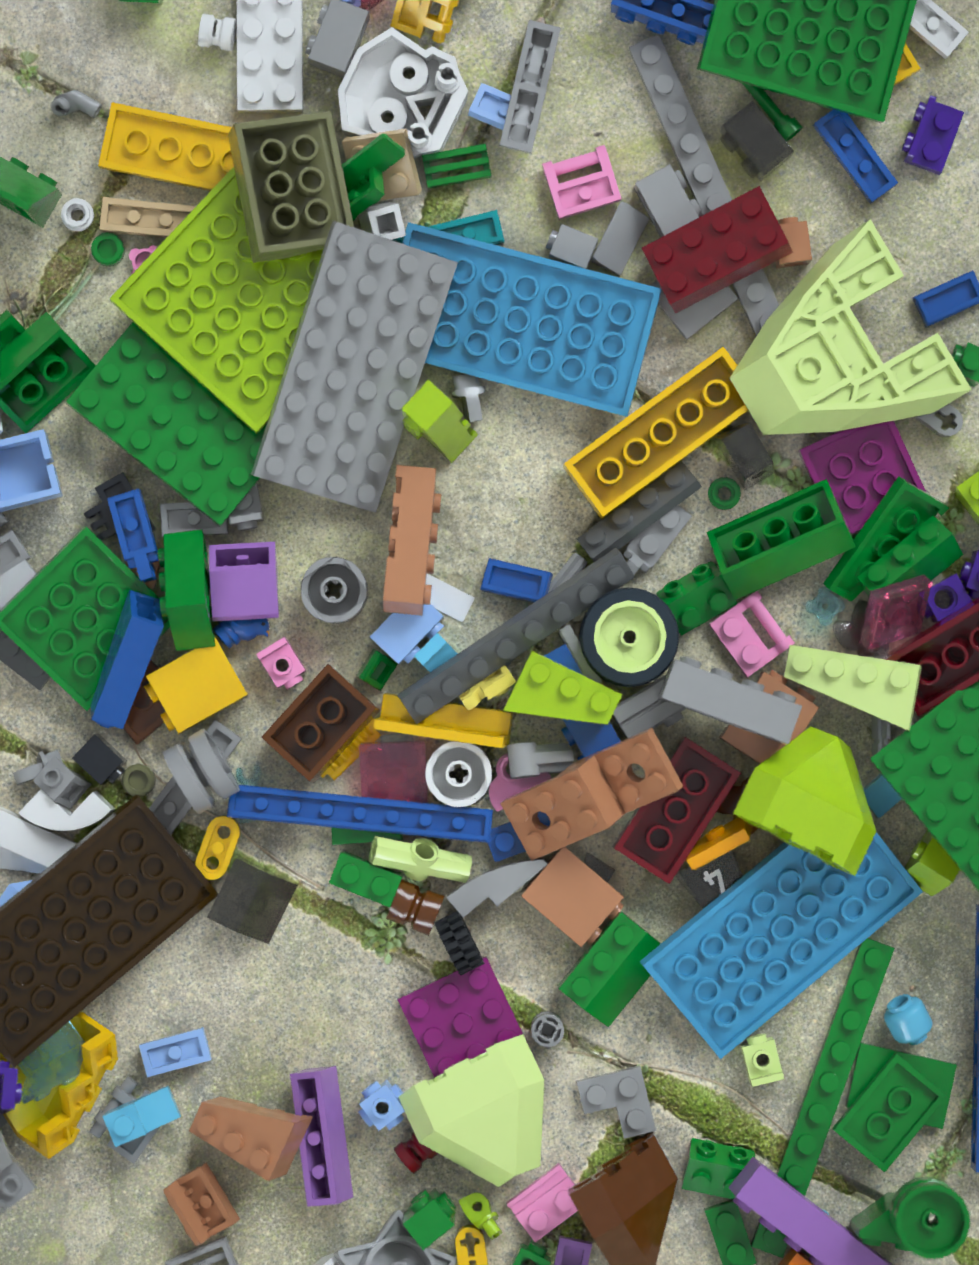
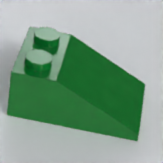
(25, 193)

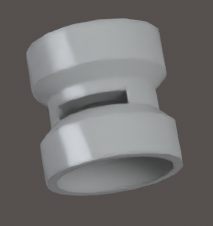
(543, 1026)

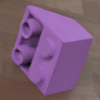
(243, 581)

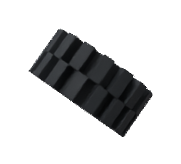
(459, 943)

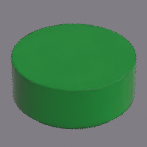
(108, 249)

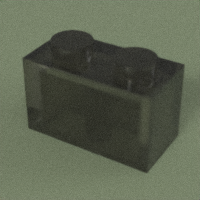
(755, 142)

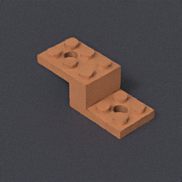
(591, 794)

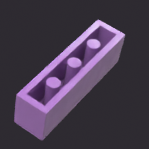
(324, 1143)

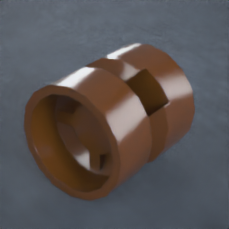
(415, 907)

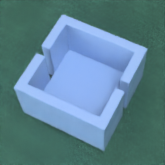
(26, 472)

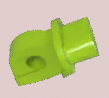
(484, 1218)

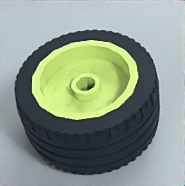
(623, 612)

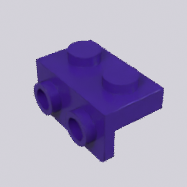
(9, 1089)

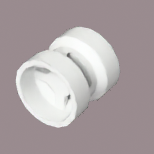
(217, 32)

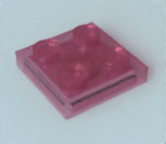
(895, 612)
(394, 770)

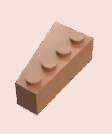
(410, 541)

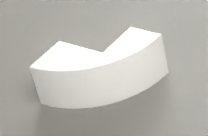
(51, 815)

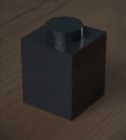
(100, 760)

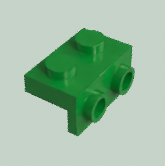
(697, 597)
(714, 1167)

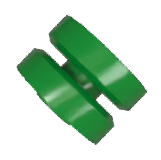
(930, 1238)

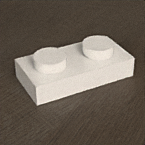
(936, 27)

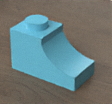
(435, 653)
(141, 1116)

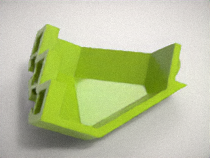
(812, 800)

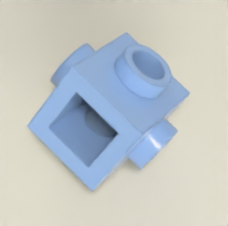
(381, 1093)

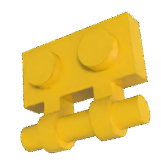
(415, 15)

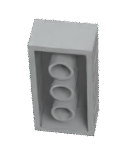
(729, 701)

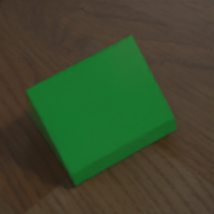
(376, 669)

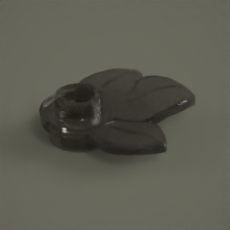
(849, 633)

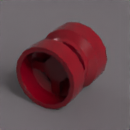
(410, 1157)

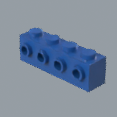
(680, 17)

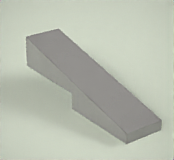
(530, 86)

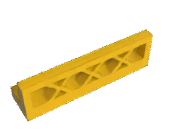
(450, 722)

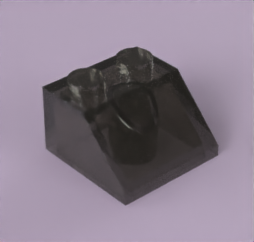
(252, 900)

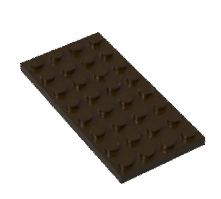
(90, 923)

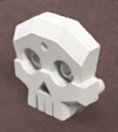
(377, 87)

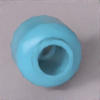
(908, 1019)

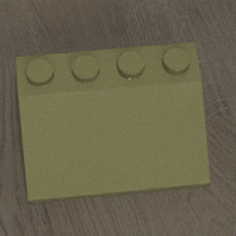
(289, 183)

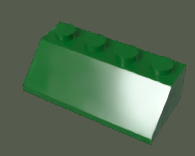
(780, 539)

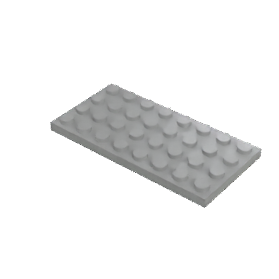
(353, 367)

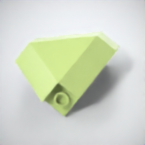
(483, 1112)

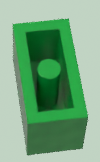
(365, 879)

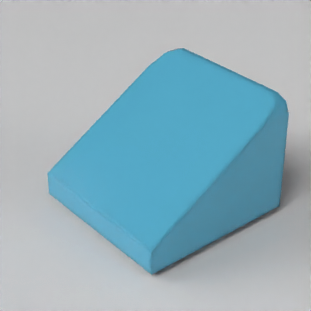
(880, 796)

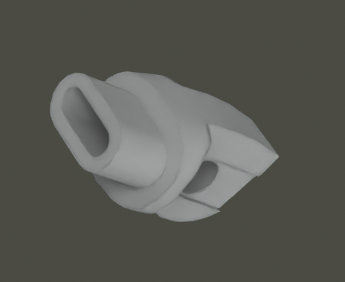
(468, 388)
(30, 772)

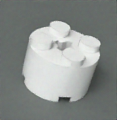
(446, 787)

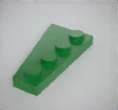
(894, 518)

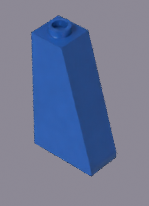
(127, 660)

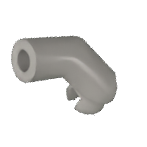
(75, 101)

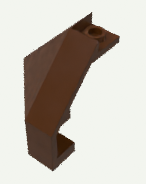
(628, 1202)

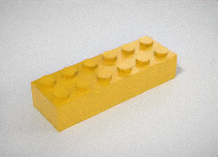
(658, 435)

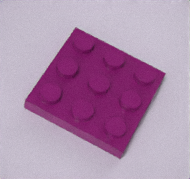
(860, 468)
(459, 1016)

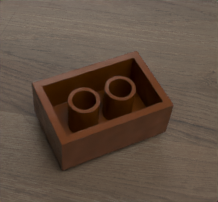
(320, 723)

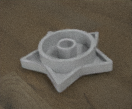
(393, 1247)

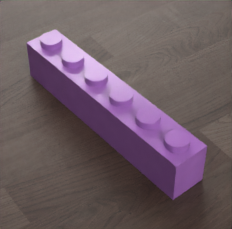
(799, 1219)

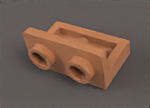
(200, 1204)

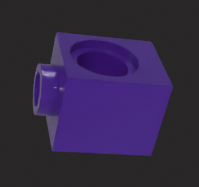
(958, 598)

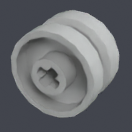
(205, 769)

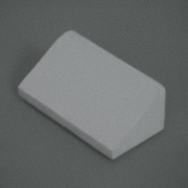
(620, 239)

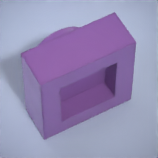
(572, 1251)

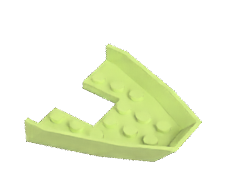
(817, 366)

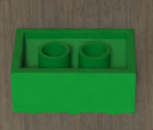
(40, 372)
(610, 969)

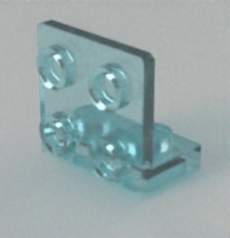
(52, 1063)

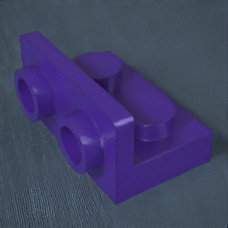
(933, 135)

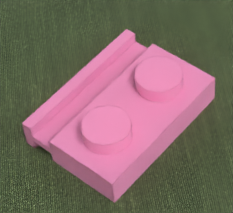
(544, 1203)

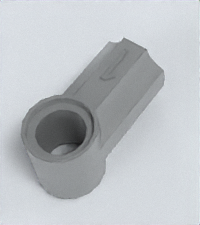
(532, 760)

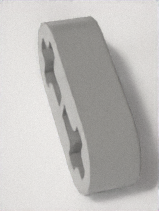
(934, 423)

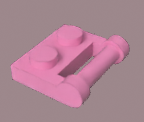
(584, 192)
(743, 641)

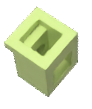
(766, 1073)

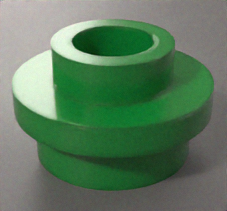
(731, 485)

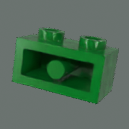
(429, 1217)

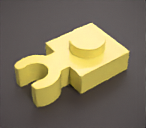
(491, 686)

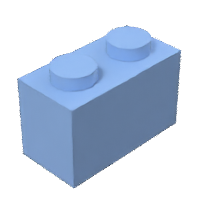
(403, 633)

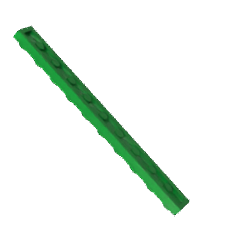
(829, 1078)

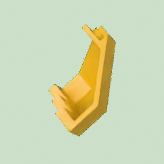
(52, 1121)

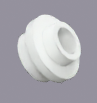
(68, 210)

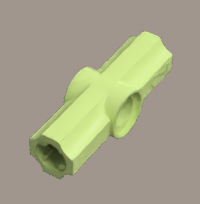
(420, 859)

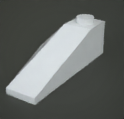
(27, 845)

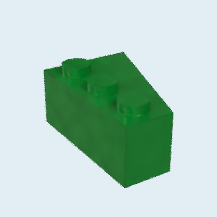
(186, 589)

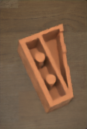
(251, 1134)

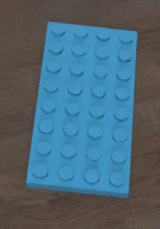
(539, 322)
(774, 938)

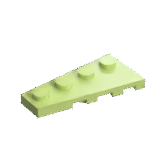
(866, 683)

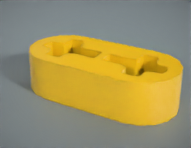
(480, 1253)

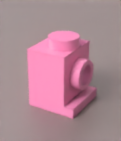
(282, 650)

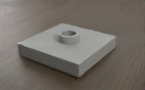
(699, 314)

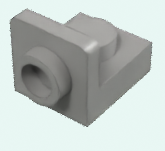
(248, 511)
(61, 783)

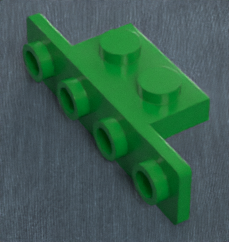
(365, 172)

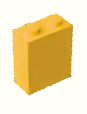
(195, 687)

